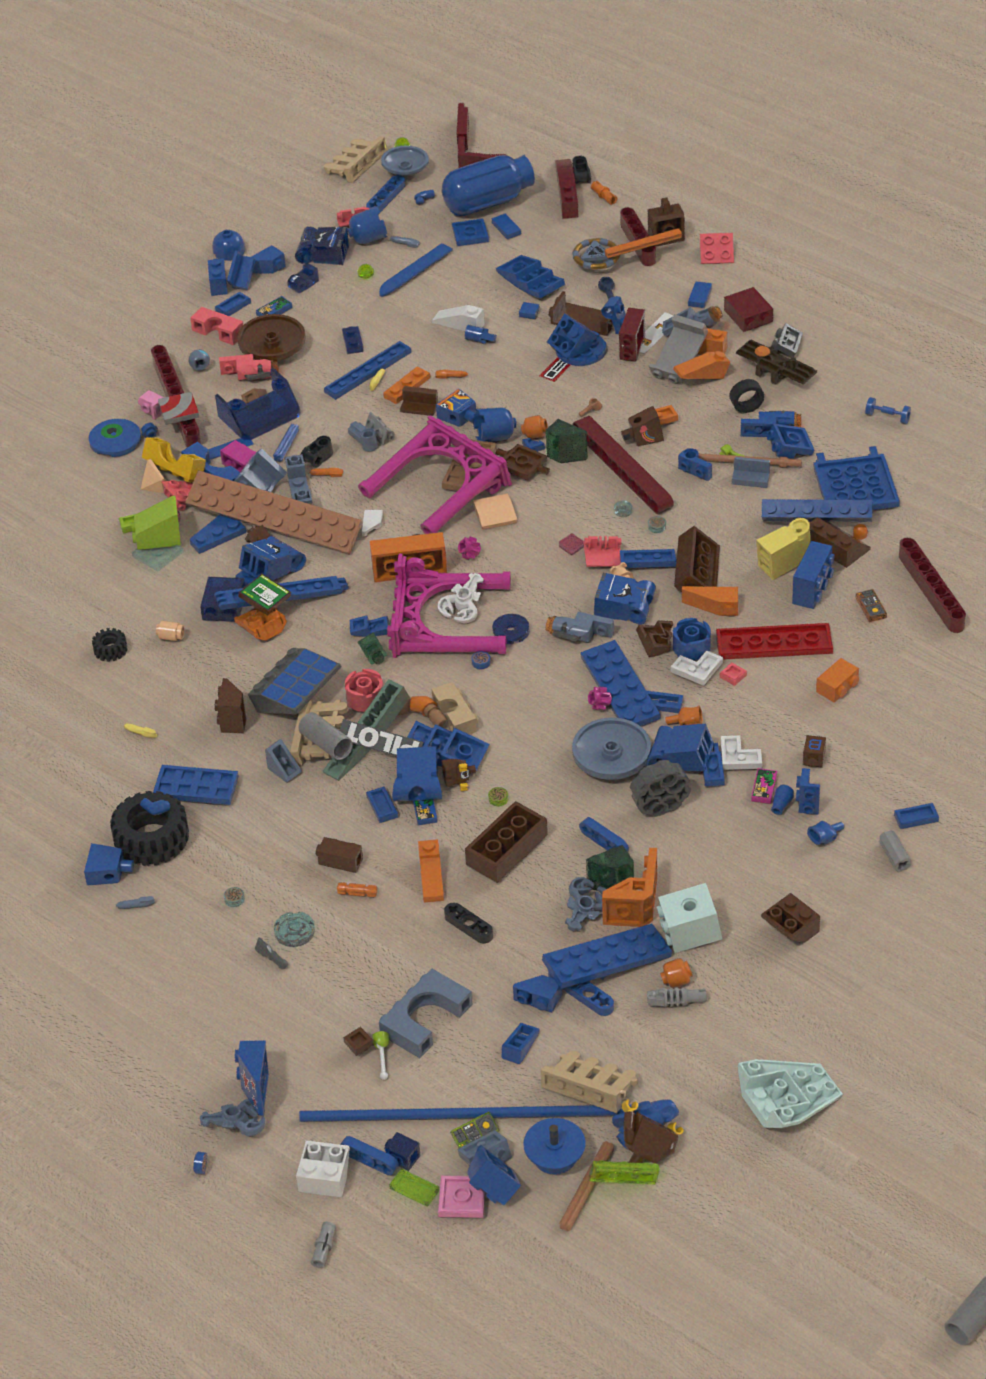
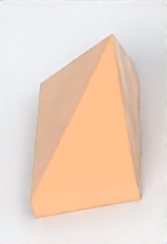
(152, 478)

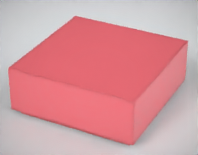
(733, 674)

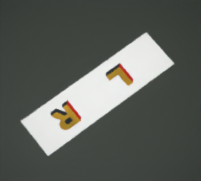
(654, 333)

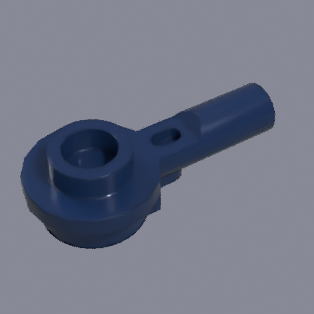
(607, 285)

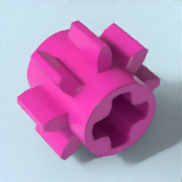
(469, 547)
(599, 698)

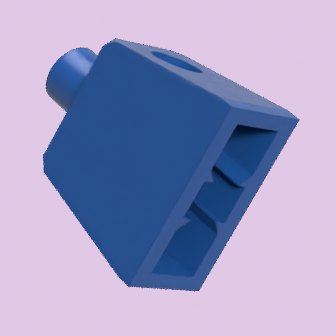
(106, 865)

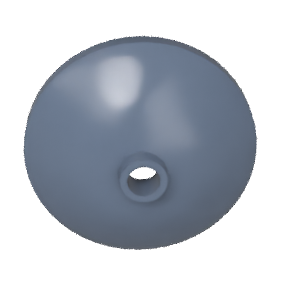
(404, 160)

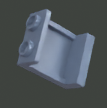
(261, 472)

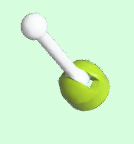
(381, 1041)

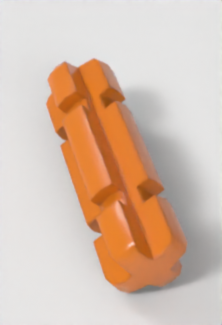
(357, 889)

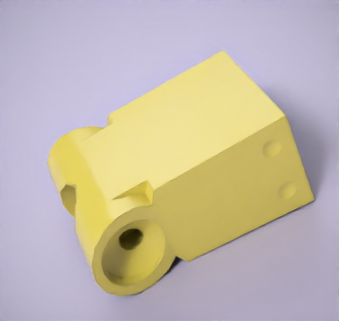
(783, 548)

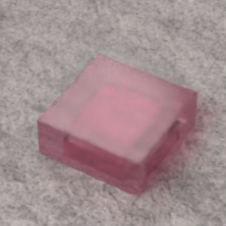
(571, 544)

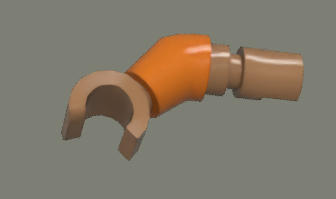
(425, 706)

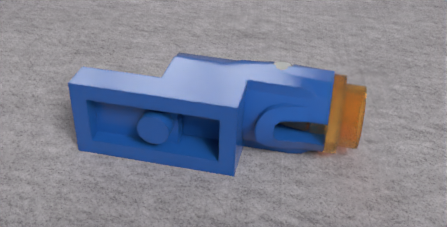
(761, 426)

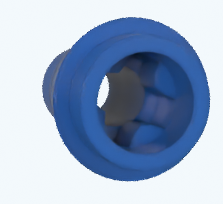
(782, 798)

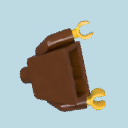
(647, 1137)

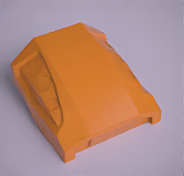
(260, 624)

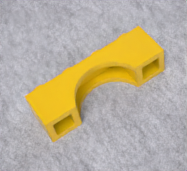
(160, 453)

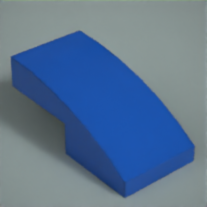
(363, 626)

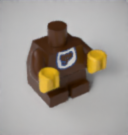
(457, 772)

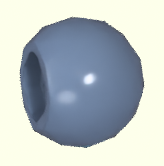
(199, 360)

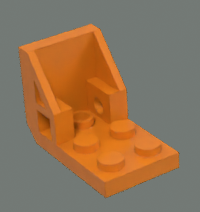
(626, 904)

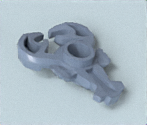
(583, 905)
(236, 1117)

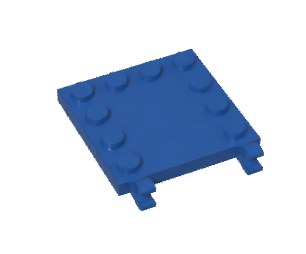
(857, 479)

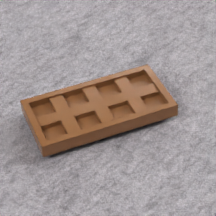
(456, 474)

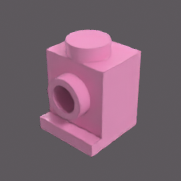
(149, 404)

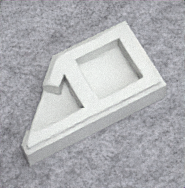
(371, 520)

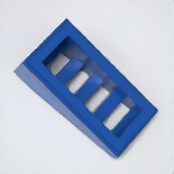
(518, 1044)

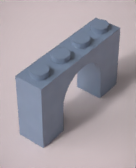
(430, 990)

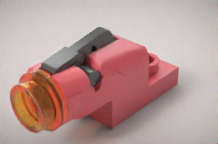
(247, 367)

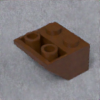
(230, 708)
(793, 919)

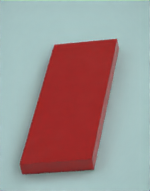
(774, 641)

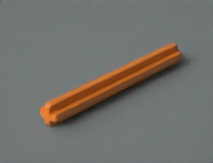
(643, 243)

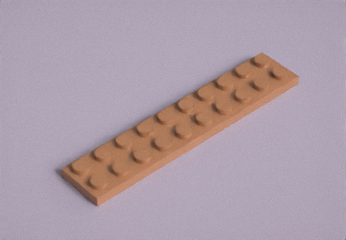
(274, 512)

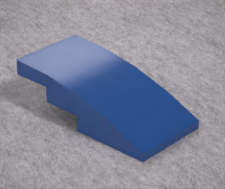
(530, 276)
(450, 744)

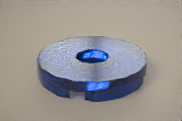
(515, 621)

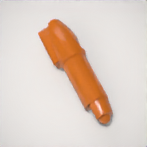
(450, 373)
(333, 472)

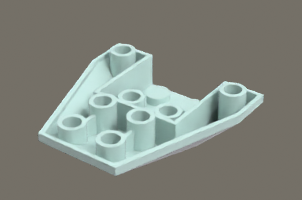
(785, 1091)

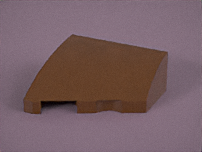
(656, 637)

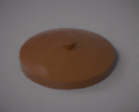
(271, 337)

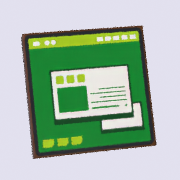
(264, 594)

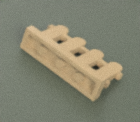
(357, 158)
(302, 746)
(580, 1087)

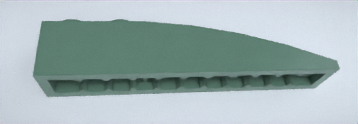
(378, 715)

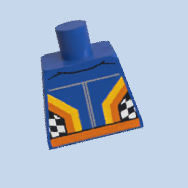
(456, 408)

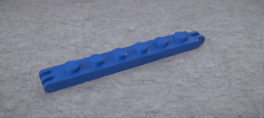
(299, 590)

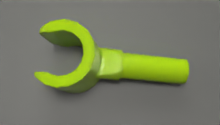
(727, 450)

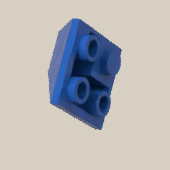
(571, 337)

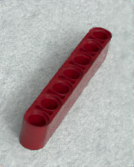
(932, 585)

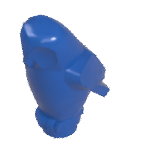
(659, 1111)

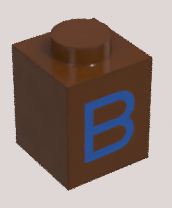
(814, 751)

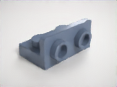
(492, 1142)

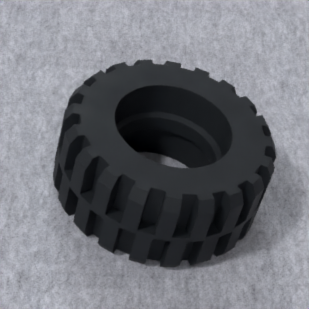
(149, 846)

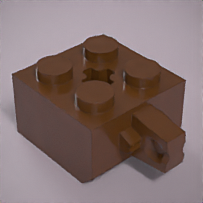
(666, 219)

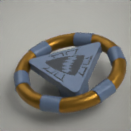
(595, 254)

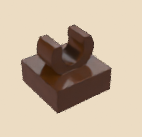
(358, 1041)

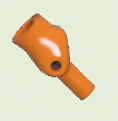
(686, 716)

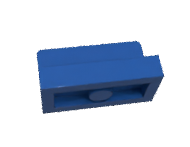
(241, 271)

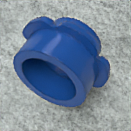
(149, 430)

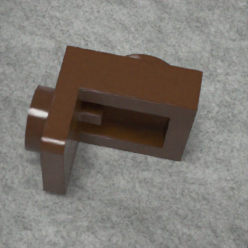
(257, 533)

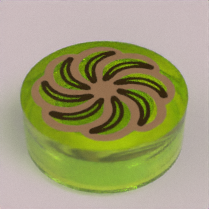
(498, 796)

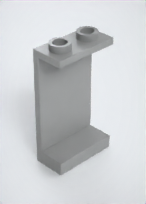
(680, 347)

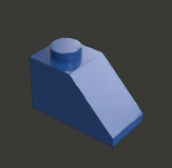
(269, 261)

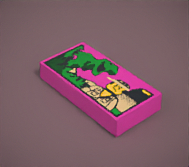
(764, 786)

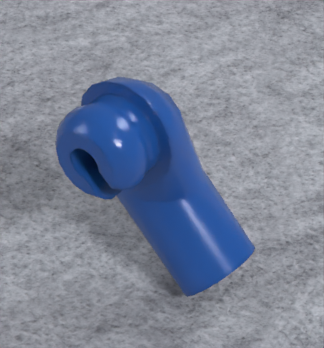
(419, 197)
(155, 808)

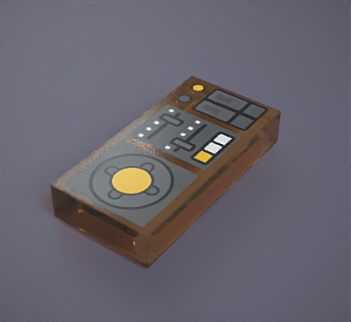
(871, 605)

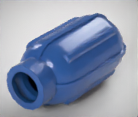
(486, 184)

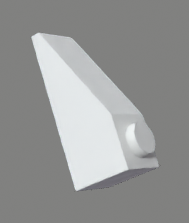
(460, 317)

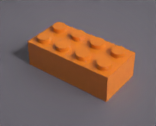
(425, 546)

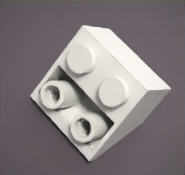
(323, 1169)

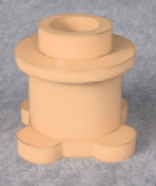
(620, 570)

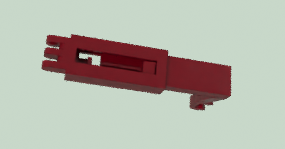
(462, 140)

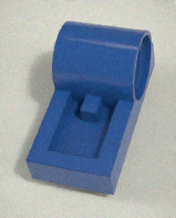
(614, 310)
(689, 462)

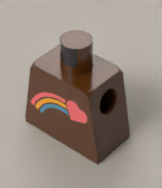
(644, 428)

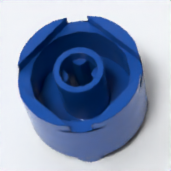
(691, 638)

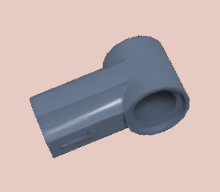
(364, 435)

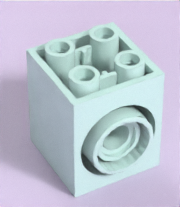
(689, 918)

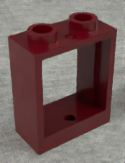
(632, 334)

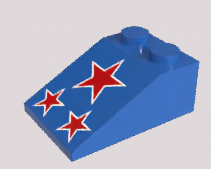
(253, 1072)

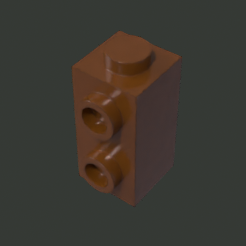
(339, 854)

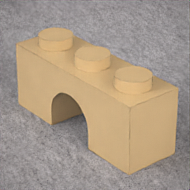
(451, 700)

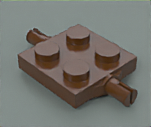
(524, 461)

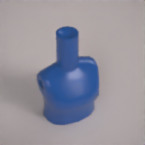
(823, 832)

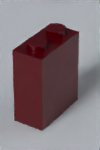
(748, 309)

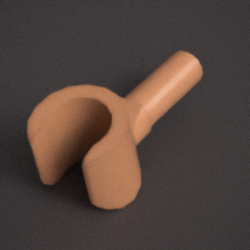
(593, 404)

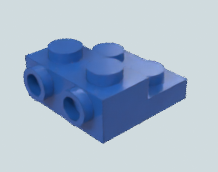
(789, 440)

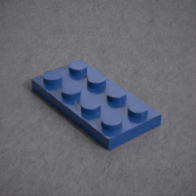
(197, 784)

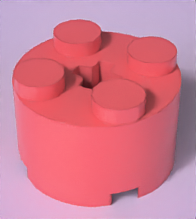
(362, 688)

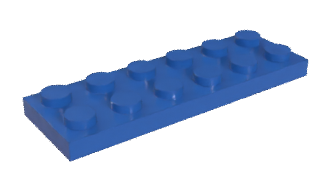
(613, 671)
(606, 956)

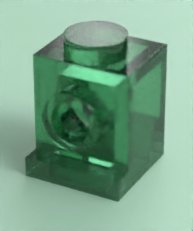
(372, 649)

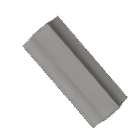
(895, 850)

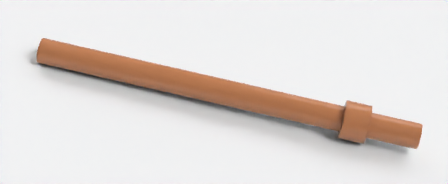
(782, 461)

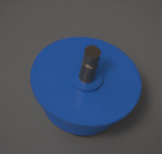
(554, 1145)

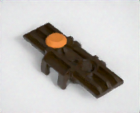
(779, 365)

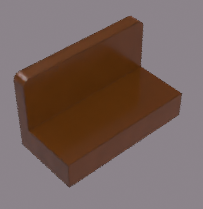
(419, 400)

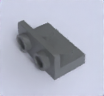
(787, 340)

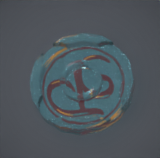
(294, 929)

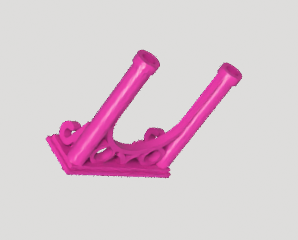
(437, 439)
(412, 634)

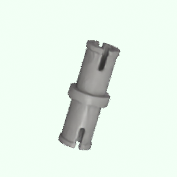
(323, 1244)

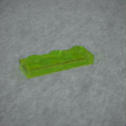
(624, 1172)

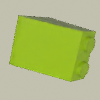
(157, 526)

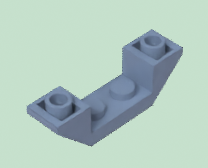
(297, 479)

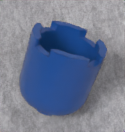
(367, 226)
(493, 424)

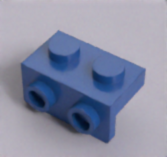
(808, 793)

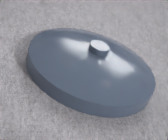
(611, 748)

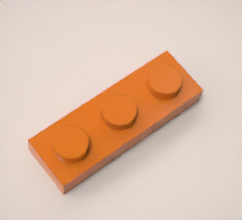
(413, 379)

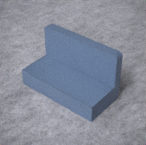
(751, 472)

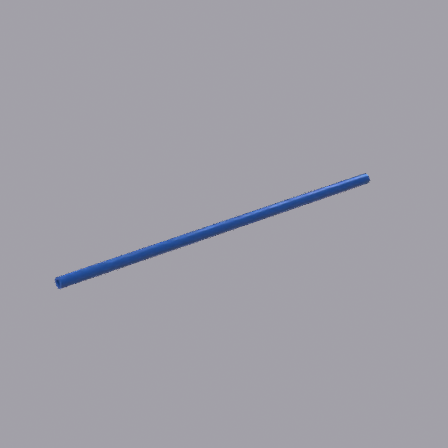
(454, 1113)

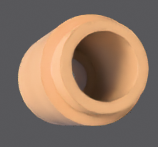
(170, 631)

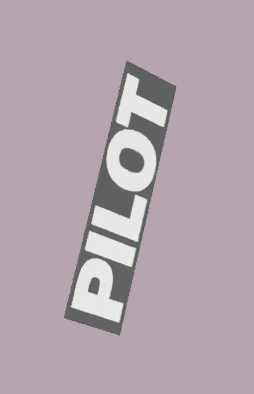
(376, 738)

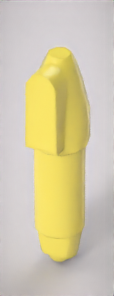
(375, 380)
(146, 732)

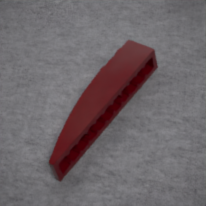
(567, 188)

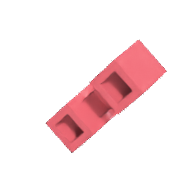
(208, 320)

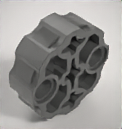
(660, 788)

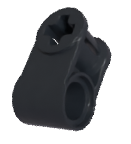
(581, 169)
(318, 450)

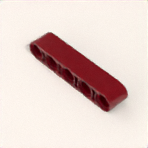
(634, 231)

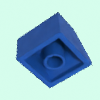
(492, 1176)

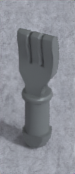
(265, 950)

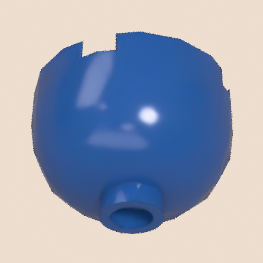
(226, 243)

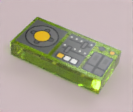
(474, 1130)

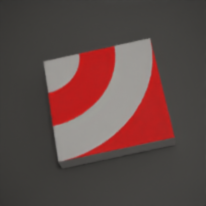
(178, 408)

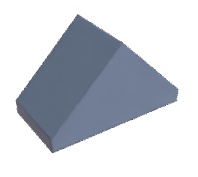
(281, 761)

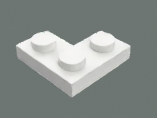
(697, 671)
(736, 758)

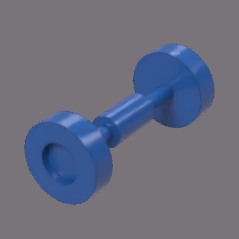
(871, 405)

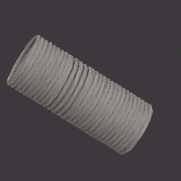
(325, 736)
(969, 1316)

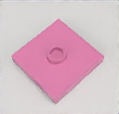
(460, 1198)

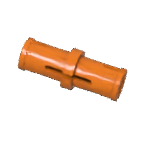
(604, 192)

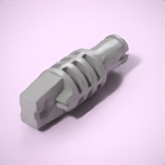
(676, 996)

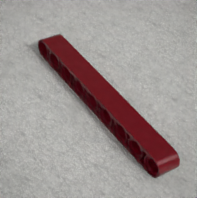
(171, 387)
(625, 466)

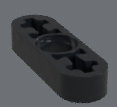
(463, 915)

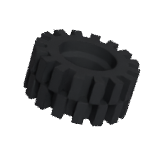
(113, 637)

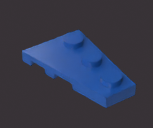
(216, 533)

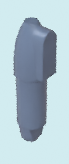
(410, 242)
(141, 902)

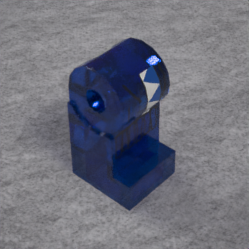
(304, 278)

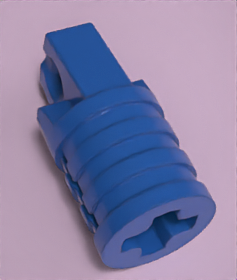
(478, 334)

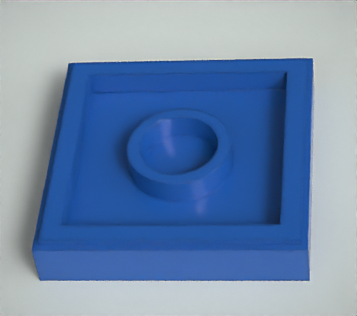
(470, 232)

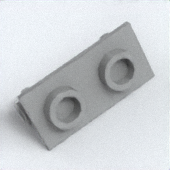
(379, 426)

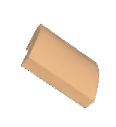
(495, 511)

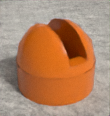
(860, 531)

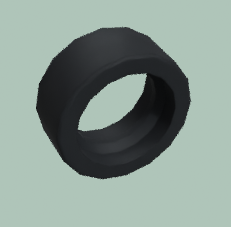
(742, 387)

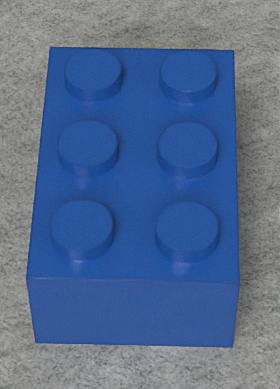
(812, 575)

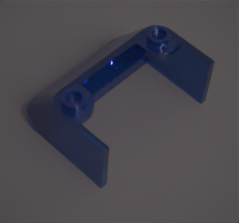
(262, 413)

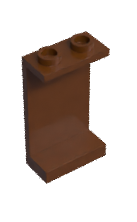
(589, 317)

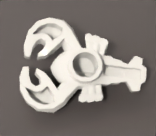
(463, 600)

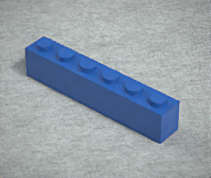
(829, 510)

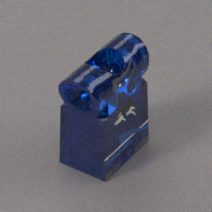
(323, 245)

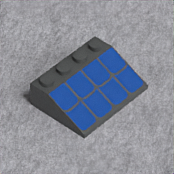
(292, 682)

